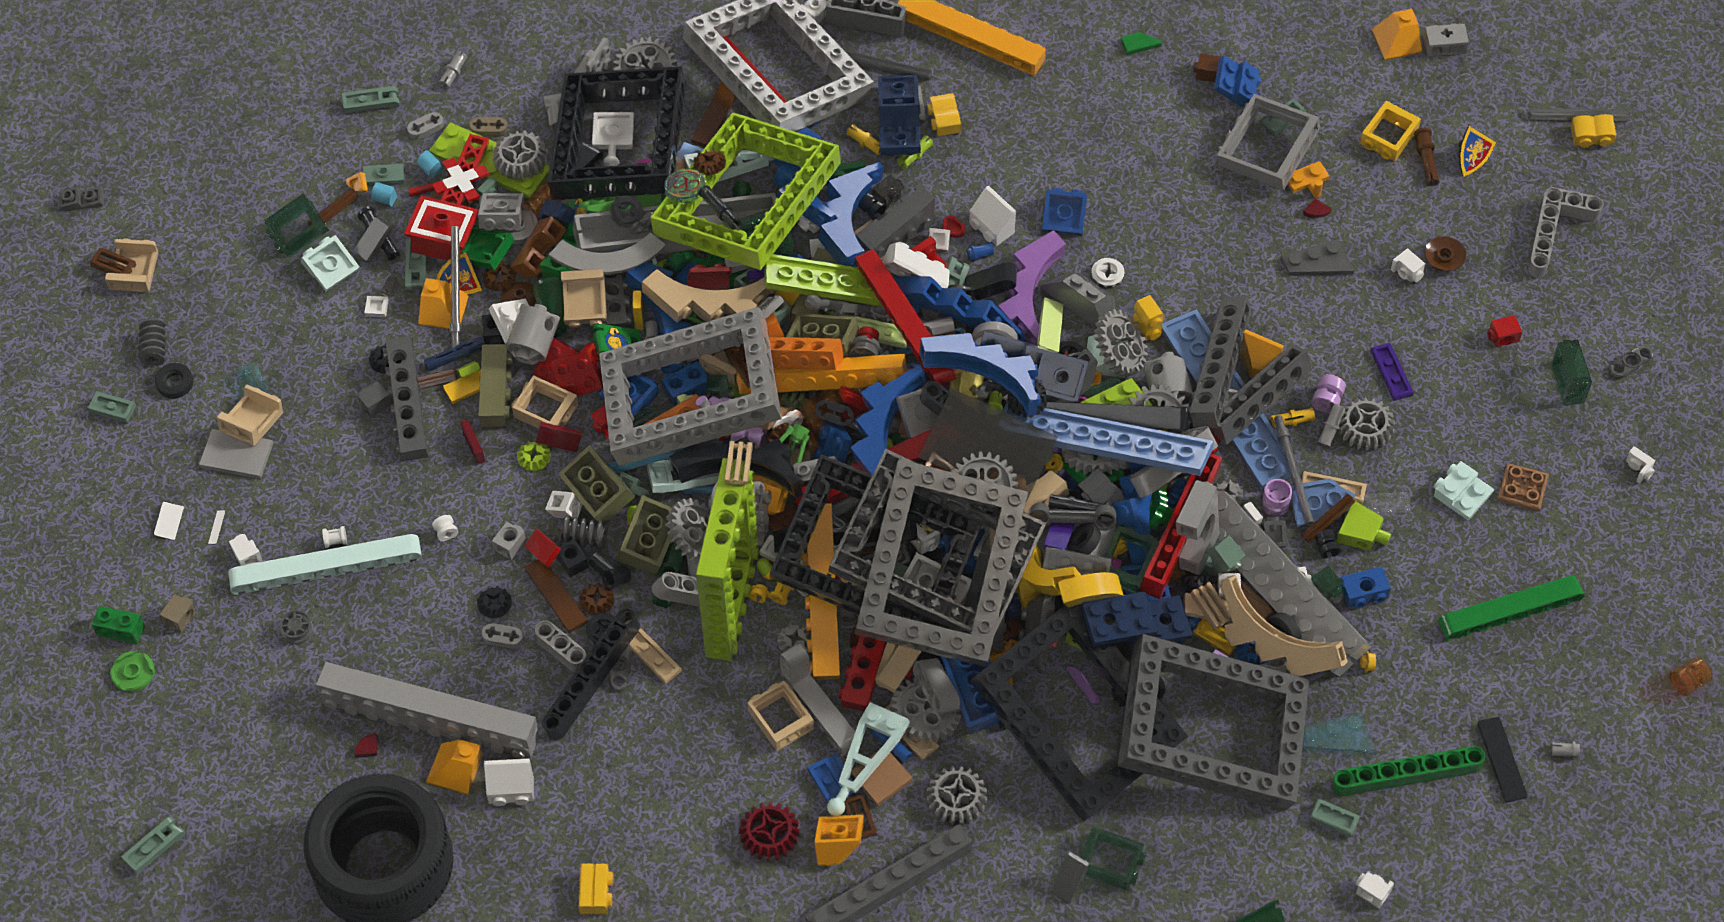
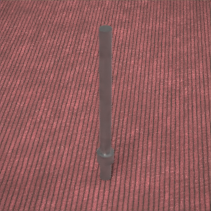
(455, 326)
(1284, 437)

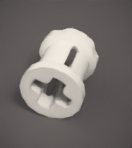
(334, 536)

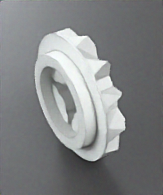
(1100, 268)

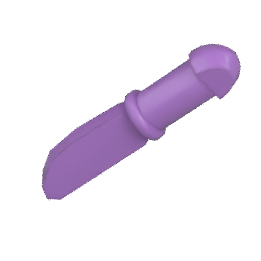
(1081, 681)

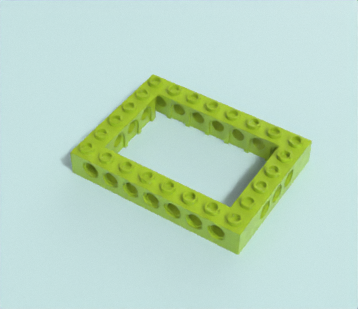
(818, 163)
(724, 562)

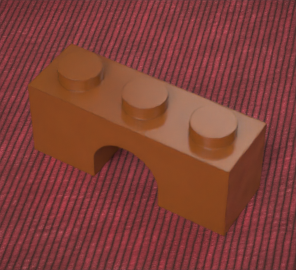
(544, 236)

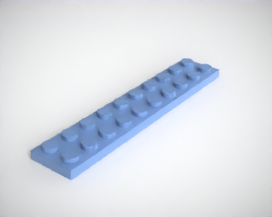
(1123, 441)
(1258, 442)

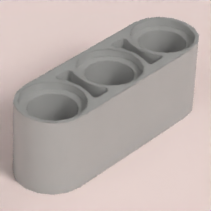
(558, 638)
(936, 685)

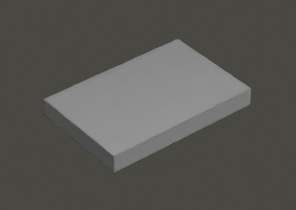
(234, 456)

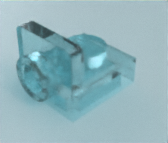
(252, 373)

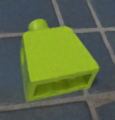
(1362, 528)

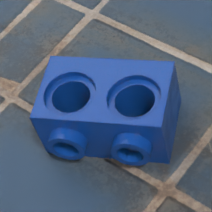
(684, 381)

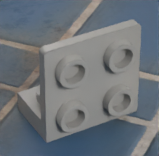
(596, 60)

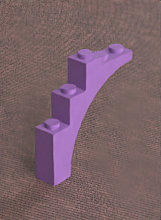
(1031, 265)

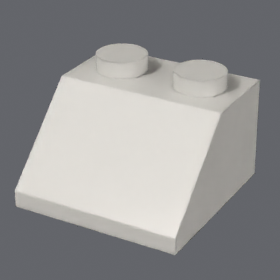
(993, 217)
(509, 781)

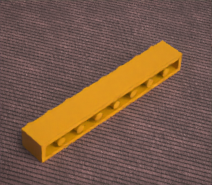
(975, 34)
(851, 373)
(822, 614)

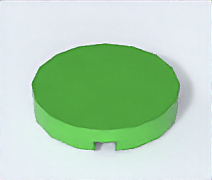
(134, 677)

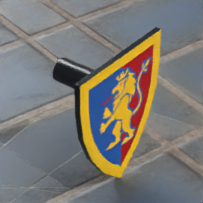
(1474, 150)
(468, 278)

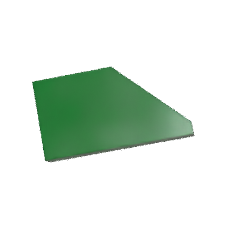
(1139, 42)

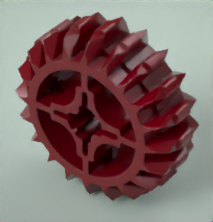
(751, 837)

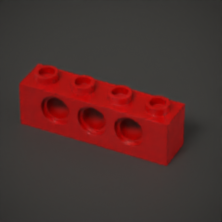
(860, 698)

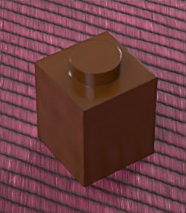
(1206, 67)

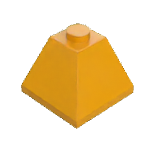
(1398, 35)
(436, 304)
(1258, 352)
(456, 765)
(837, 838)

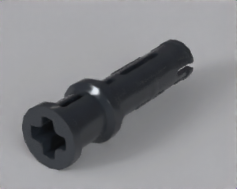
(367, 215)

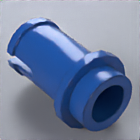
(980, 251)

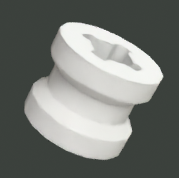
(445, 527)

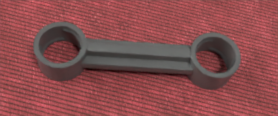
(1073, 516)

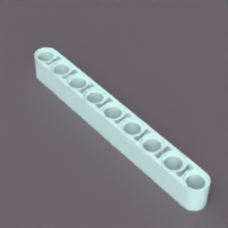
(324, 563)

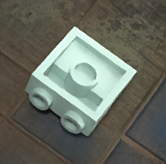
(329, 262)
(1462, 490)

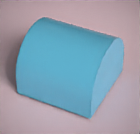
(429, 164)
(383, 194)

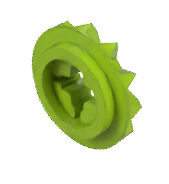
(540, 460)

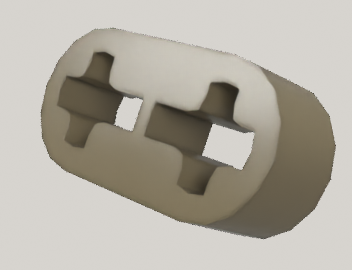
(489, 126)

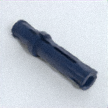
(454, 353)

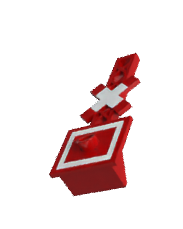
(433, 218)

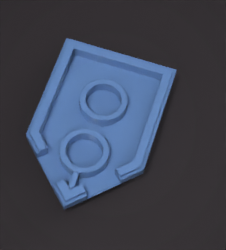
(1320, 496)

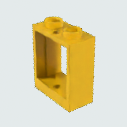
(1398, 117)

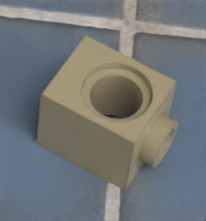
(178, 612)

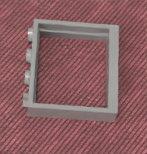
(1280, 111)

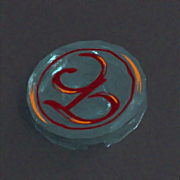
(684, 185)

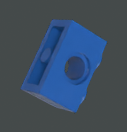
(1371, 579)

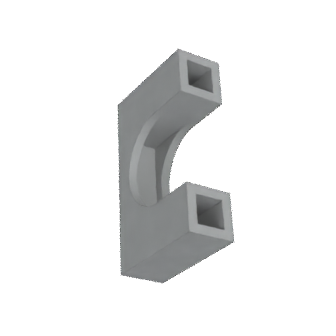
(1200, 524)

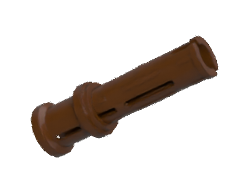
(1425, 149)

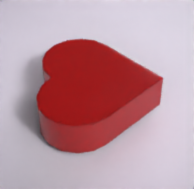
(956, 228)

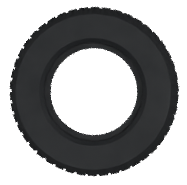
(372, 806)

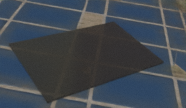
(976, 427)

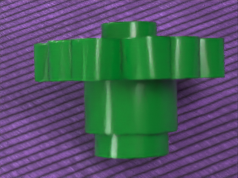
(1159, 509)

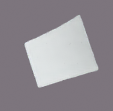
(170, 518)

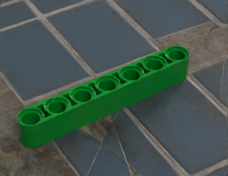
(1509, 607)
(1416, 764)

